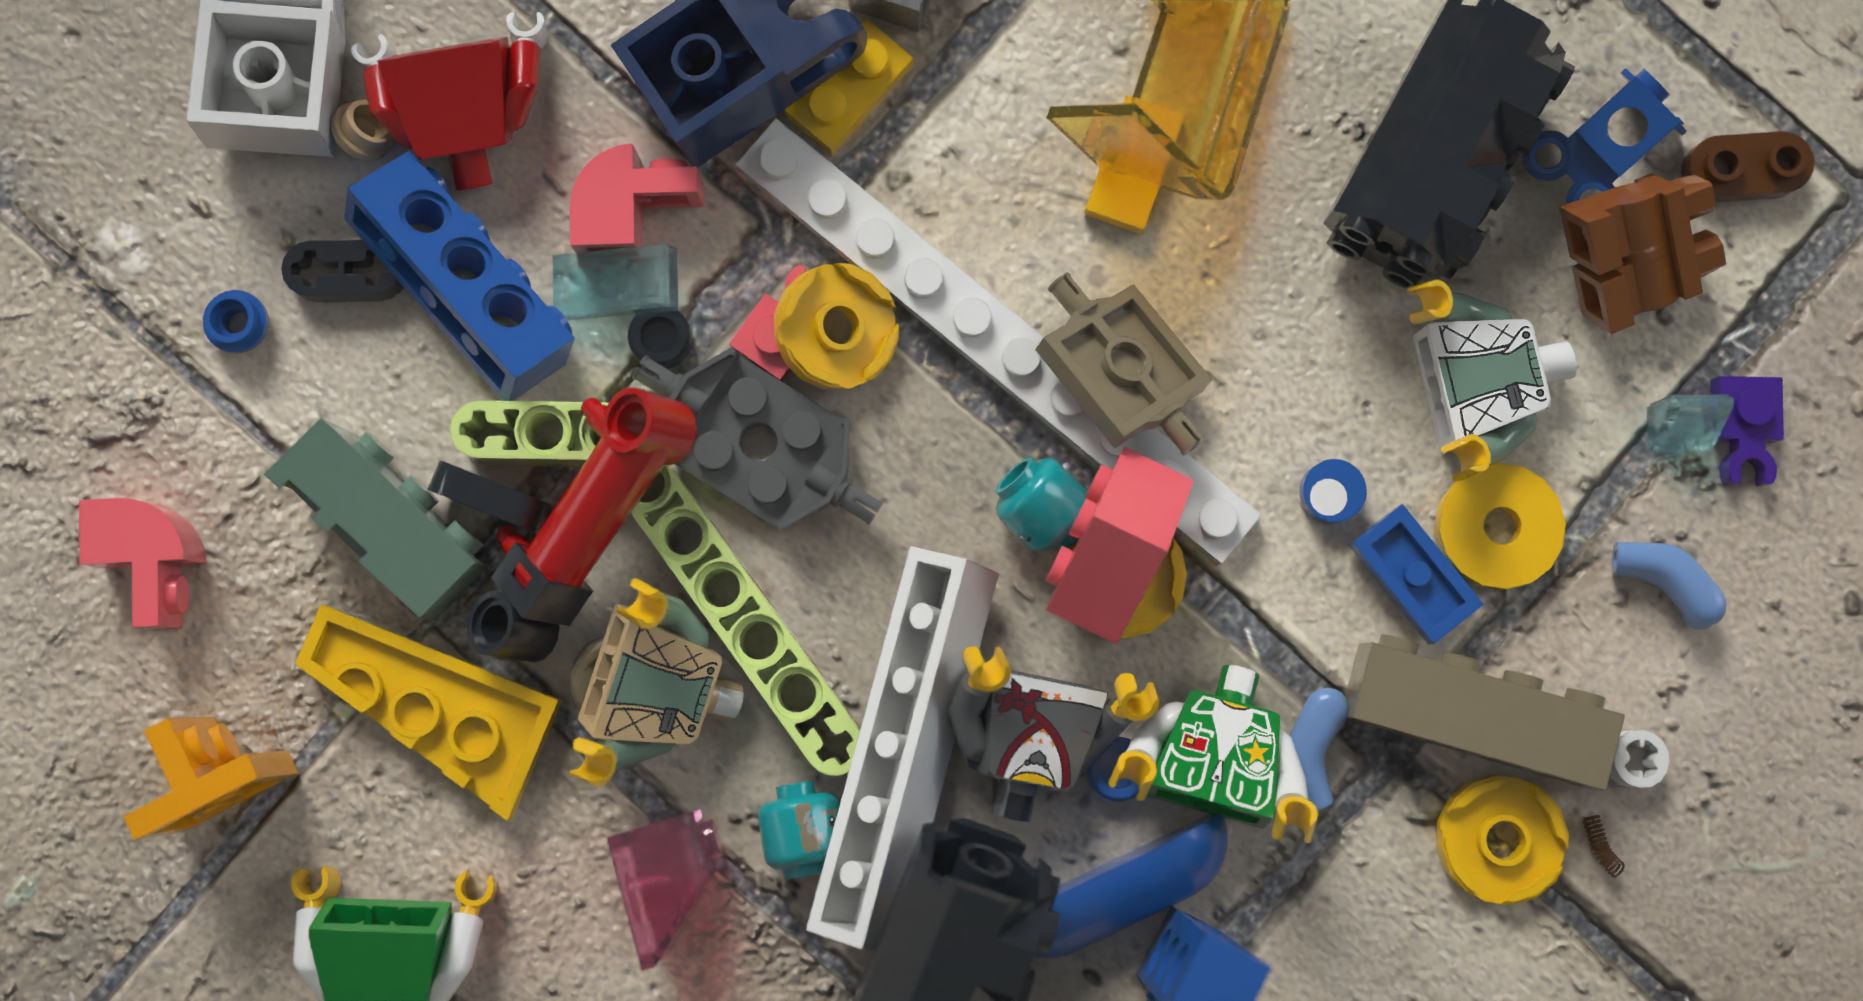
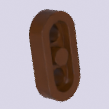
(1751, 165)

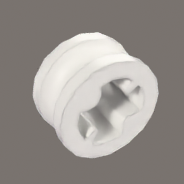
(1655, 760)

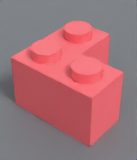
(1121, 543)

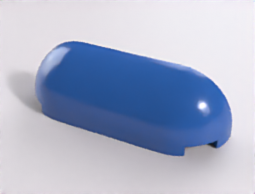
(1138, 884)

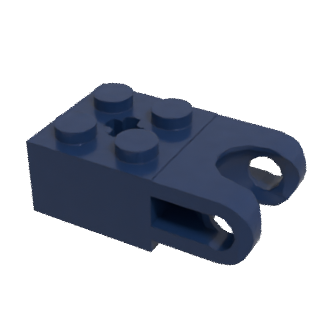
(732, 65)

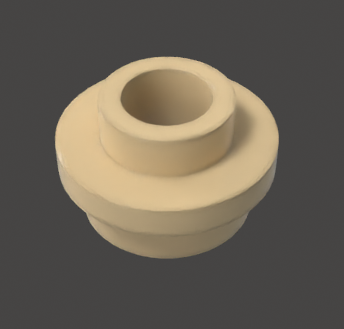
(359, 132)

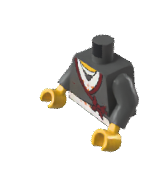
(1037, 727)

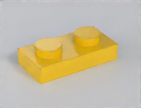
(846, 99)

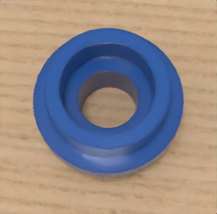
(222, 309)

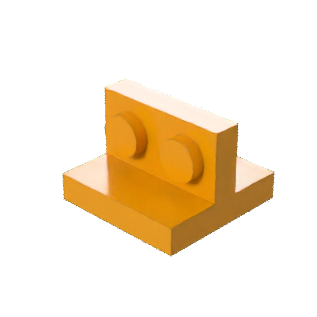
(203, 774)

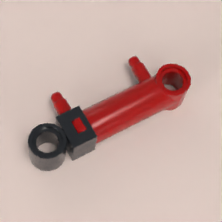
(547, 577)

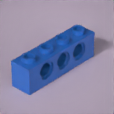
(506, 357)
(1199, 963)

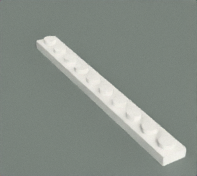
(971, 321)

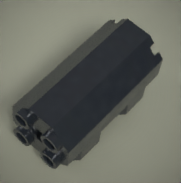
(1448, 142)
(963, 920)

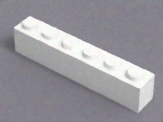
(901, 743)

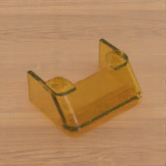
(1190, 100)

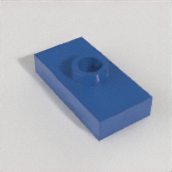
(1415, 574)

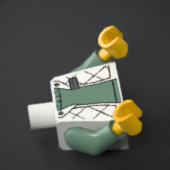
(1482, 375)

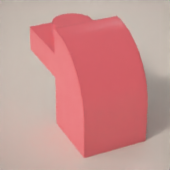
(615, 189)
(152, 544)

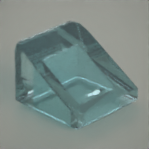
(1687, 422)

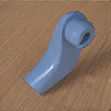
(1675, 574)
(1312, 734)

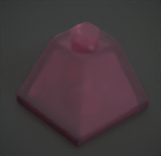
(663, 877)

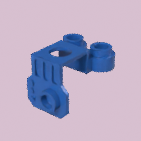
(1591, 155)

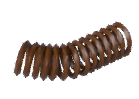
(1602, 847)

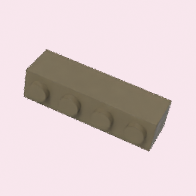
(1484, 715)

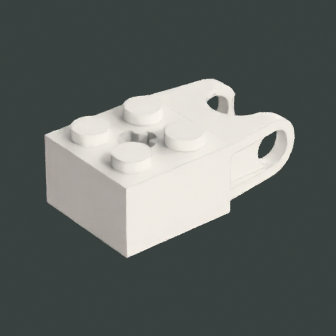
(245, 45)

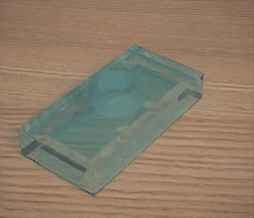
(616, 282)

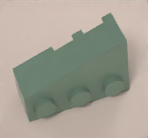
(381, 516)

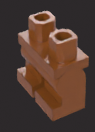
(1640, 247)

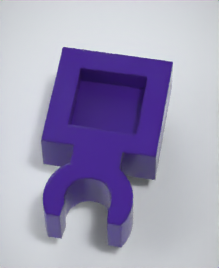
(1751, 424)

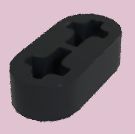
(340, 286)
(489, 497)

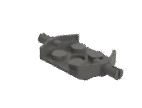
(811, 448)

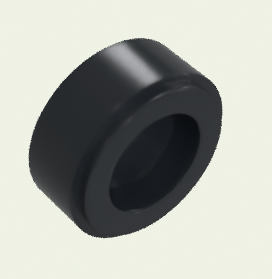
(661, 336)

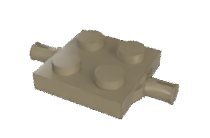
(1123, 365)

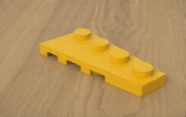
(452, 712)

